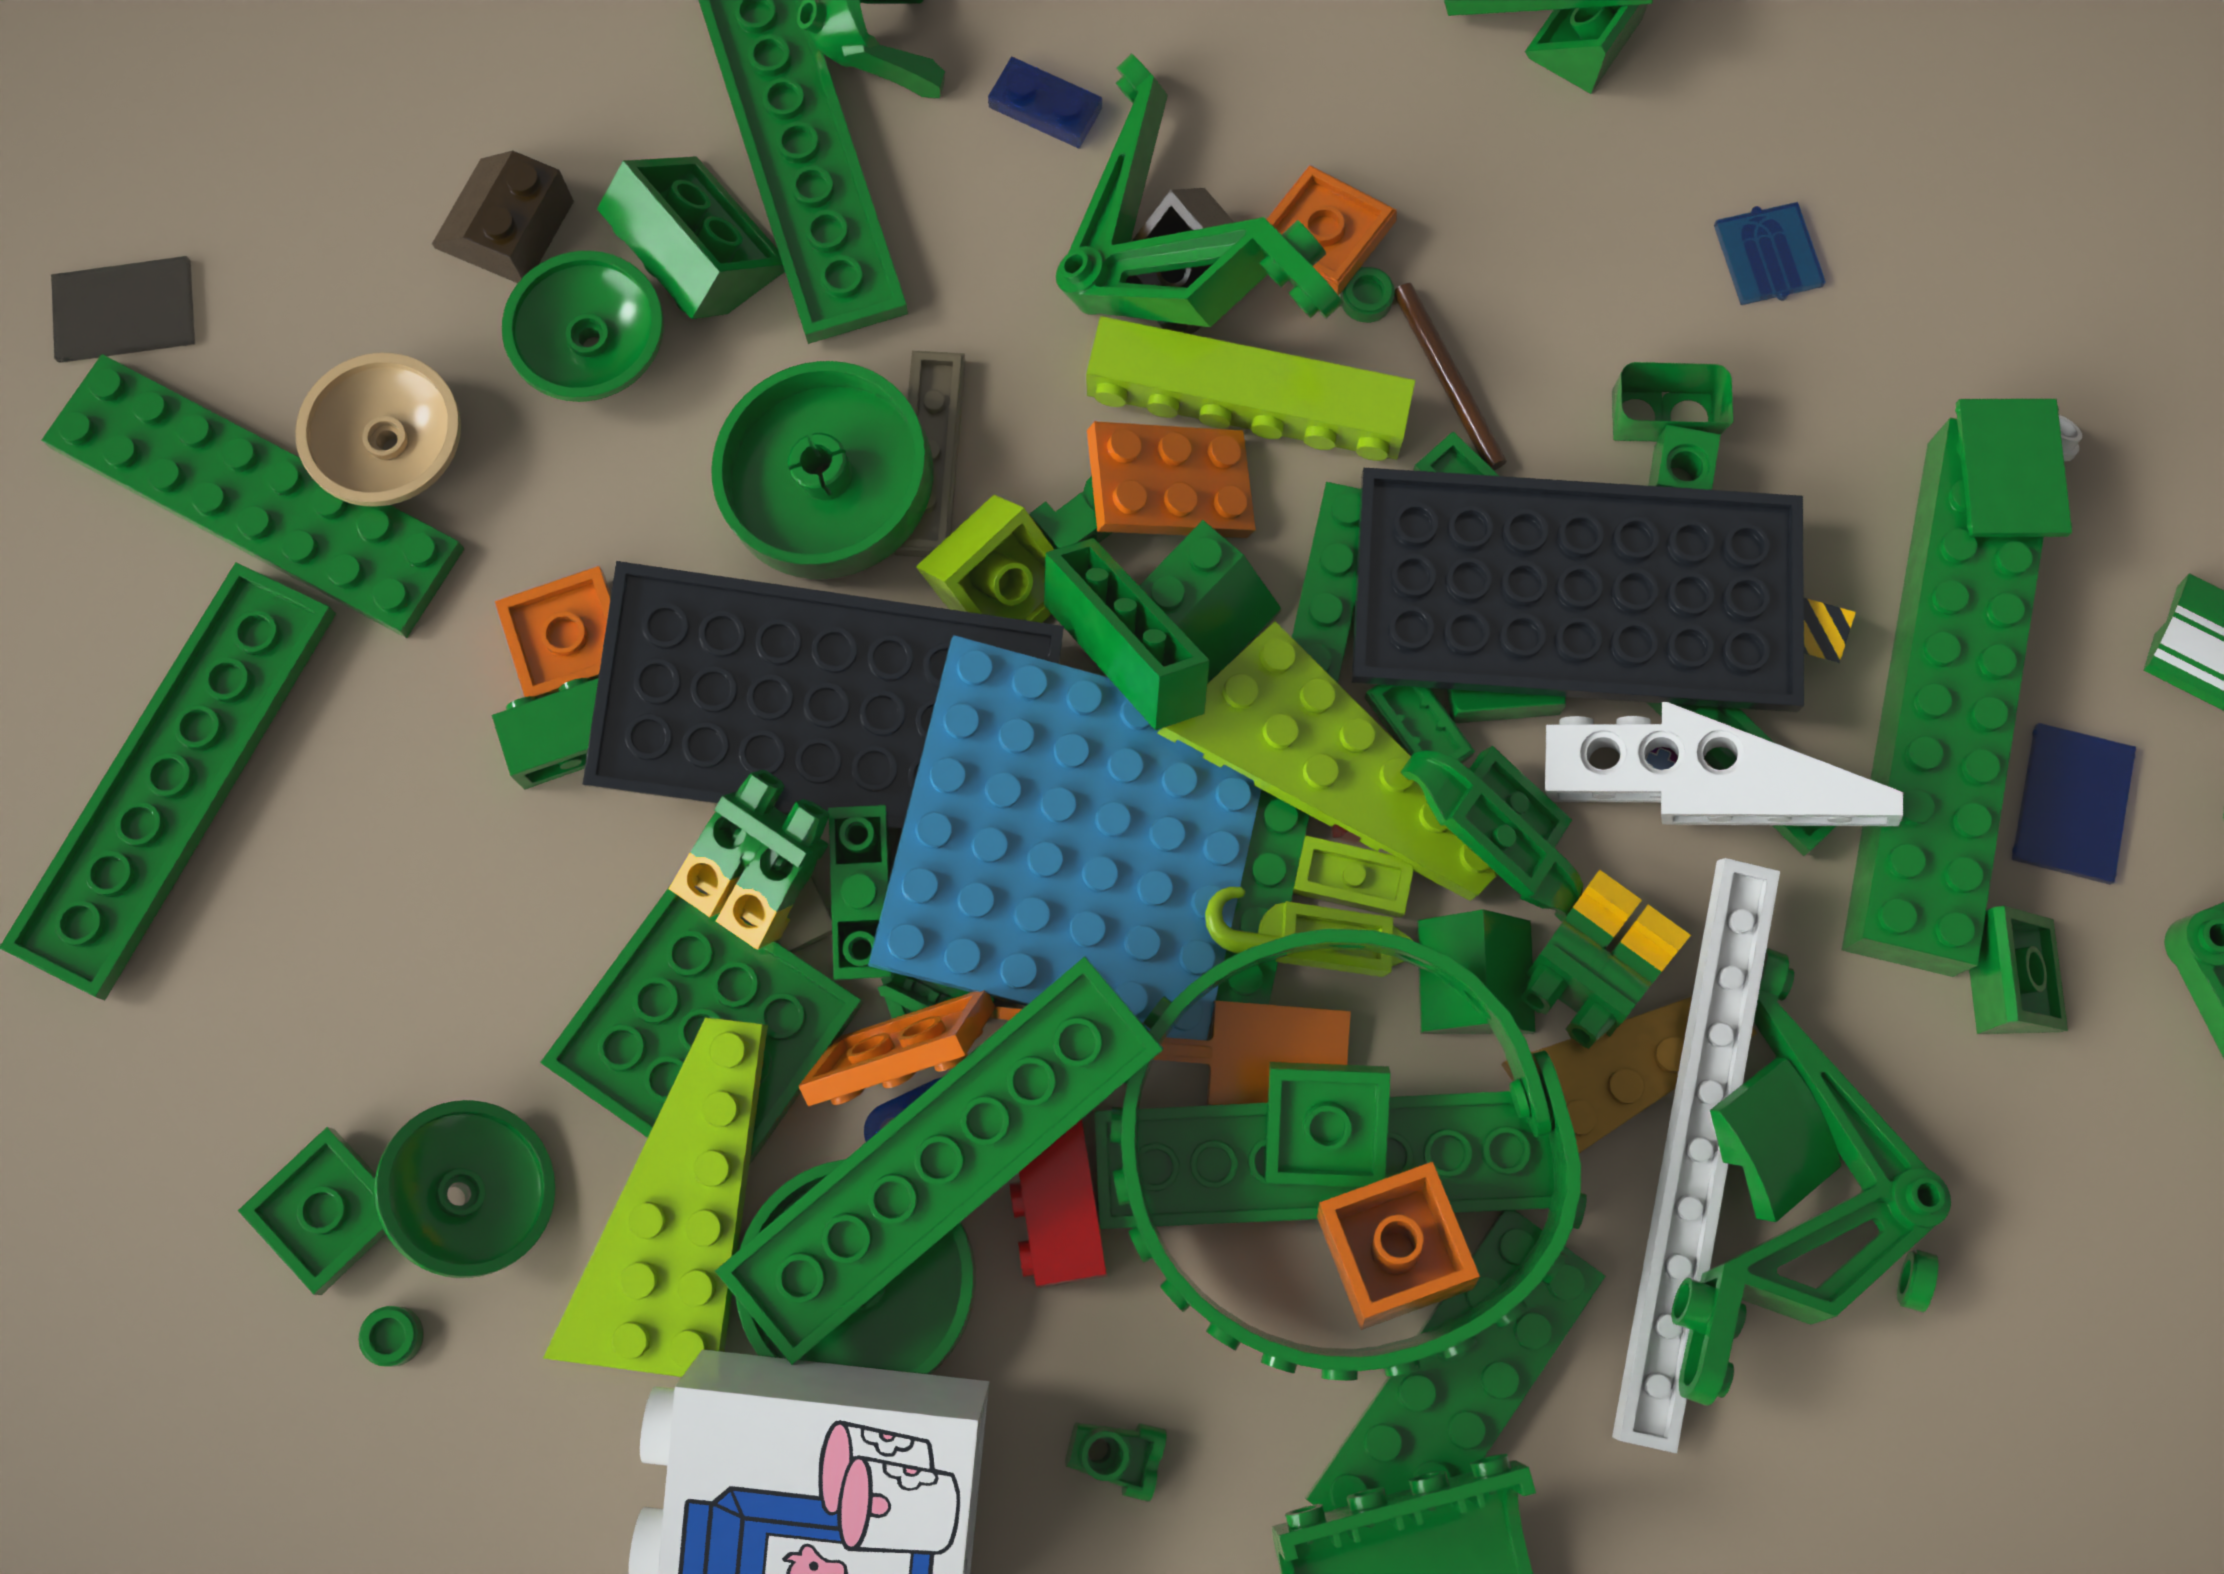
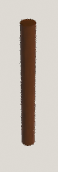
(1449, 376)

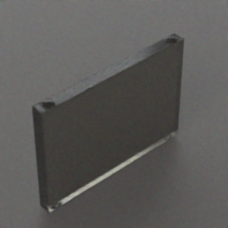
(122, 309)

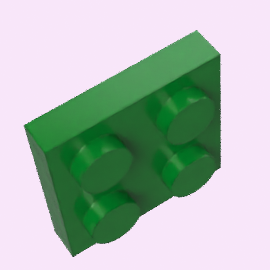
(1327, 1124)
(318, 1211)

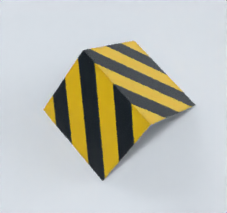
(1826, 629)

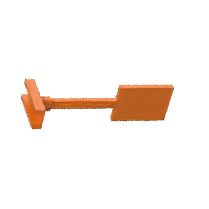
(1250, 1038)

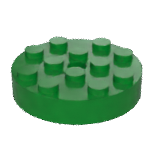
(810, 419)
(904, 1325)

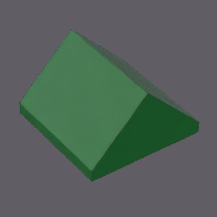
(1584, 41)
(1490, 947)
(2018, 975)

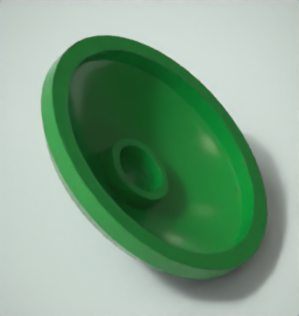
(575, 300)
(497, 1167)

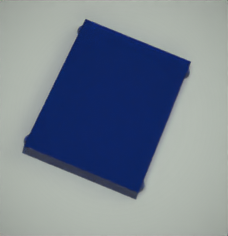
(2074, 803)

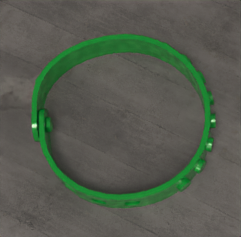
(1535, 1096)

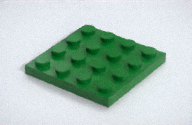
(661, 987)

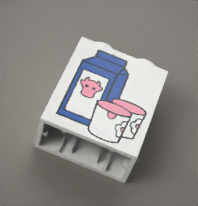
(811, 1470)

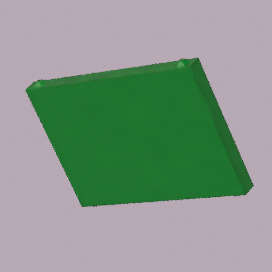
(2013, 468)

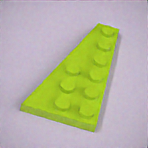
(652, 1278)

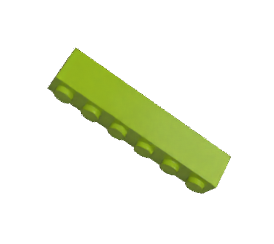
(1249, 389)

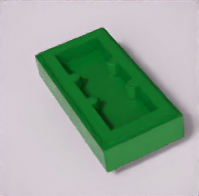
(1418, 721)

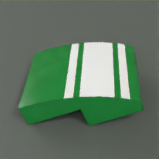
(2191, 642)

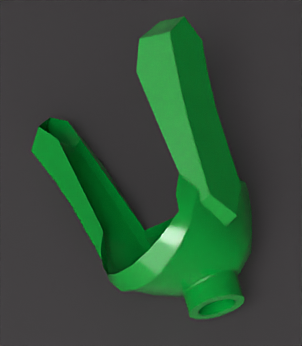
(841, 35)

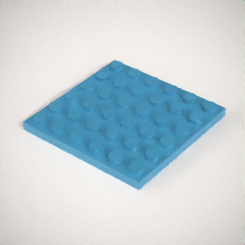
(1058, 835)

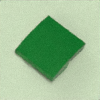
(1777, 1137)

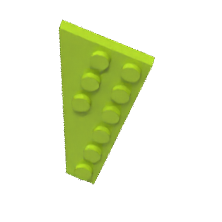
(1321, 752)

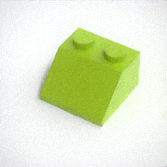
(992, 564)

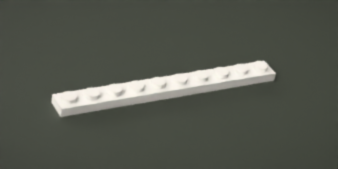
(1692, 1166)

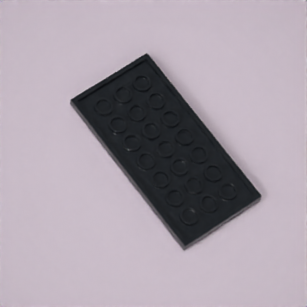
(1580, 590)
(776, 678)

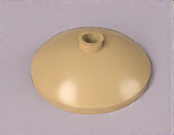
(359, 410)

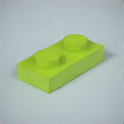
(1353, 877)

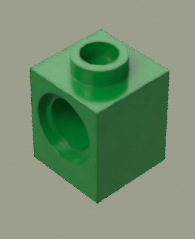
(1688, 450)

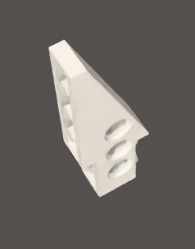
(1761, 788)

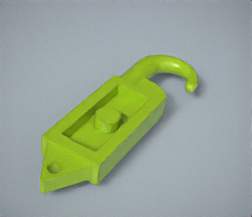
(1293, 918)

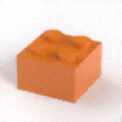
(1397, 1245)

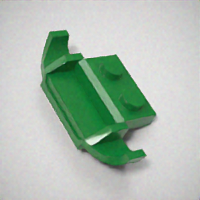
(1502, 822)

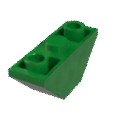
(859, 882)

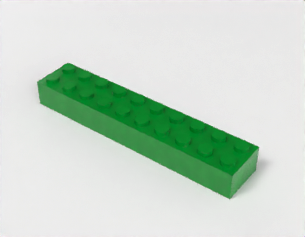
(1944, 731)

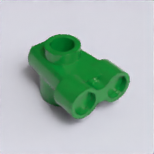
(1130, 1457)

